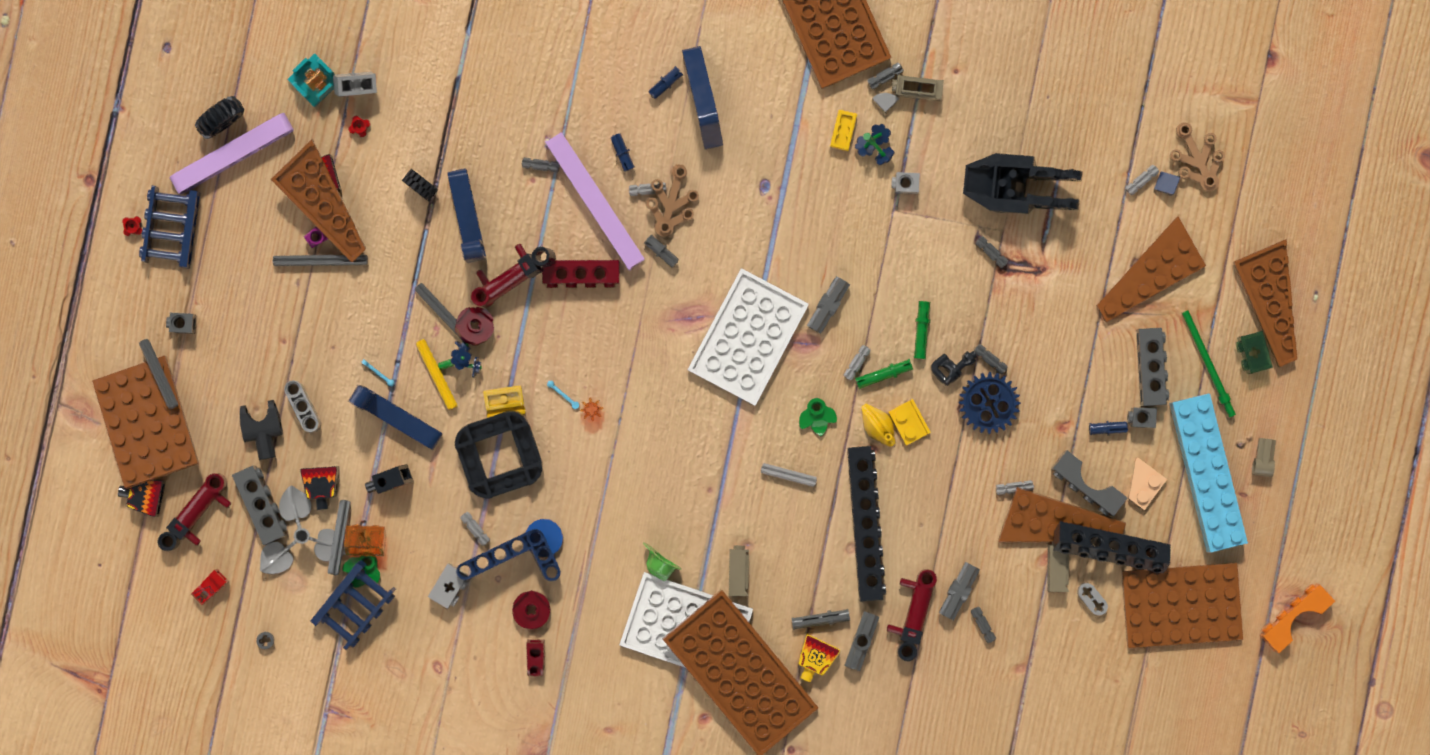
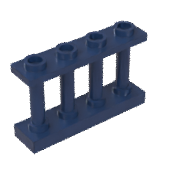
(188, 219)
(346, 587)

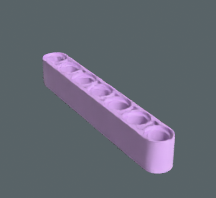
(231, 153)

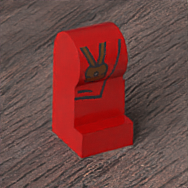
(210, 586)

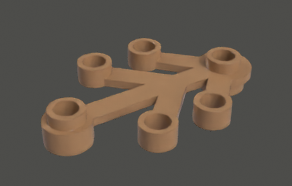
(1198, 160)
(670, 203)

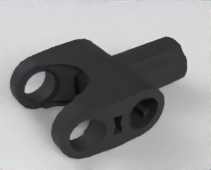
(262, 430)

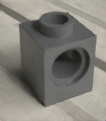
(190, 323)
(1150, 421)

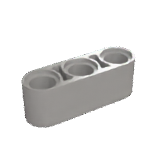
(310, 412)

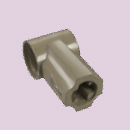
(1263, 463)

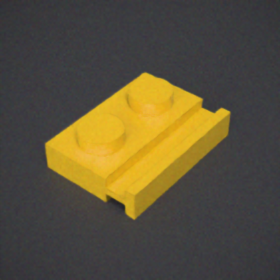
(504, 400)
(909, 422)

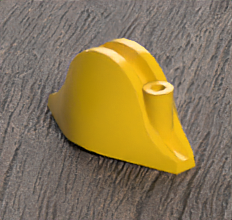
(878, 425)

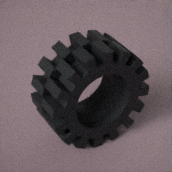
(419, 185)

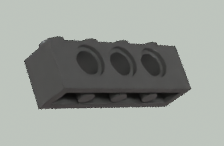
(1147, 396)
(242, 480)

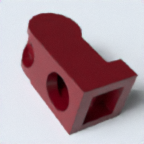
(535, 657)

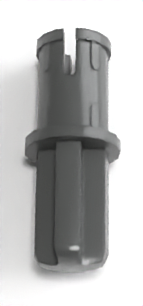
(661, 251)

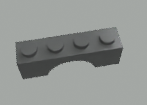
(1069, 468)

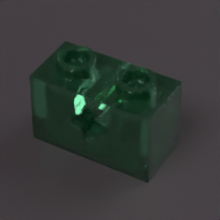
(1254, 342)

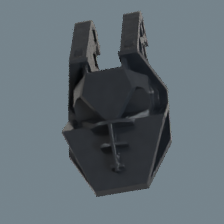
(1001, 181)

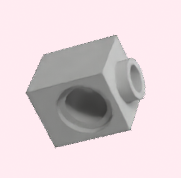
(914, 183)

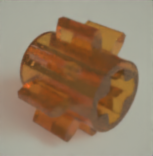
(315, 79)
(587, 405)

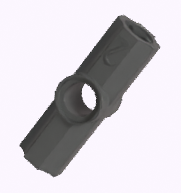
(828, 305)
(959, 591)
(857, 653)

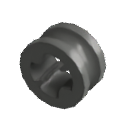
(269, 644)

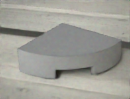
(885, 100)

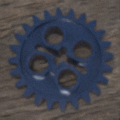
(1004, 393)

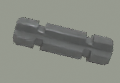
(885, 75)
(538, 164)
(991, 251)
(990, 358)
(983, 624)

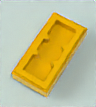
(843, 130)

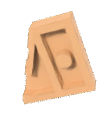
(1144, 484)

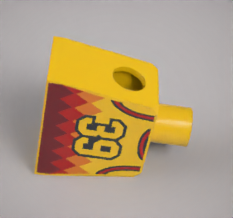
(816, 657)

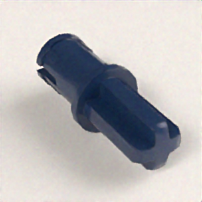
(665, 82)
(622, 152)
(1108, 428)

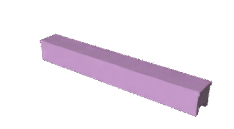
(595, 201)

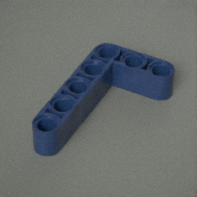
(703, 97)
(472, 245)
(395, 416)
(510, 553)

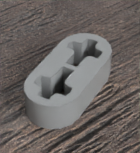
(1095, 596)

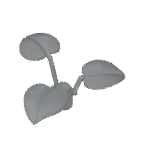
(294, 506)

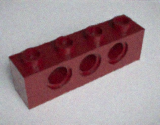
(611, 267)

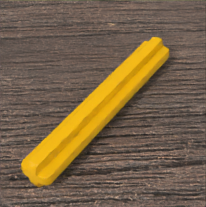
(436, 374)

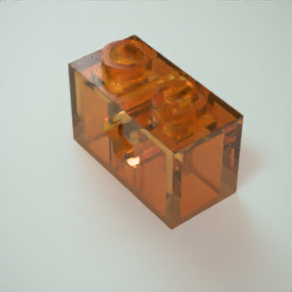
(365, 540)

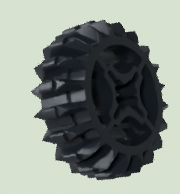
(219, 117)

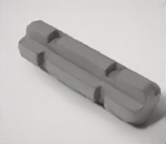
(1141, 180)
(644, 189)
(857, 362)
(1011, 487)
(474, 528)

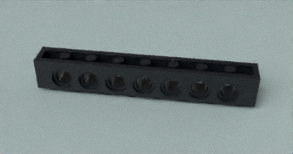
(866, 592)

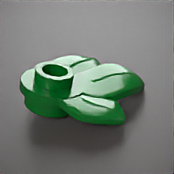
(817, 419)
(372, 570)

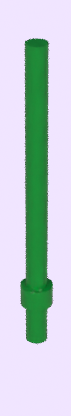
(1224, 397)

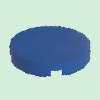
(552, 534)

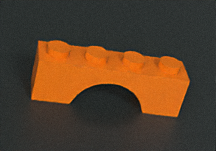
(1279, 633)

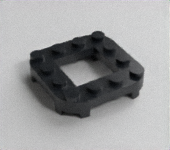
(472, 464)

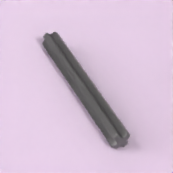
(318, 260)

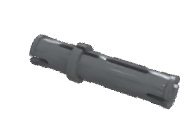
(820, 619)

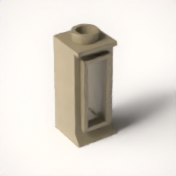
(898, 84)
(738, 571)
(1057, 571)

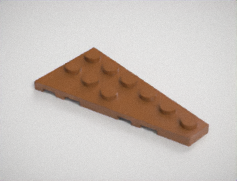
(312, 190)
(1160, 266)
(1269, 292)
(1036, 516)

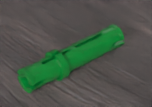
(922, 329)
(885, 373)

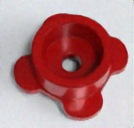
(354, 126)
(127, 222)

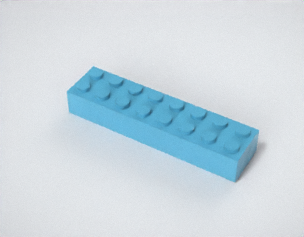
(1208, 473)

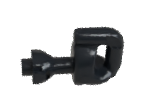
(953, 369)

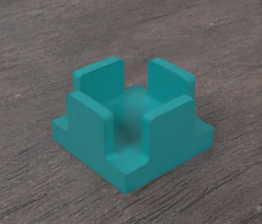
(298, 77)

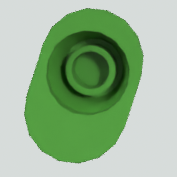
(659, 565)

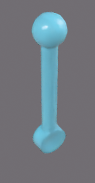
(390, 383)
(575, 405)

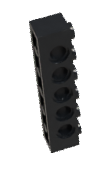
(1126, 549)

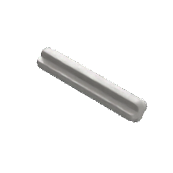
(788, 475)

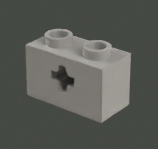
(354, 83)
(439, 592)

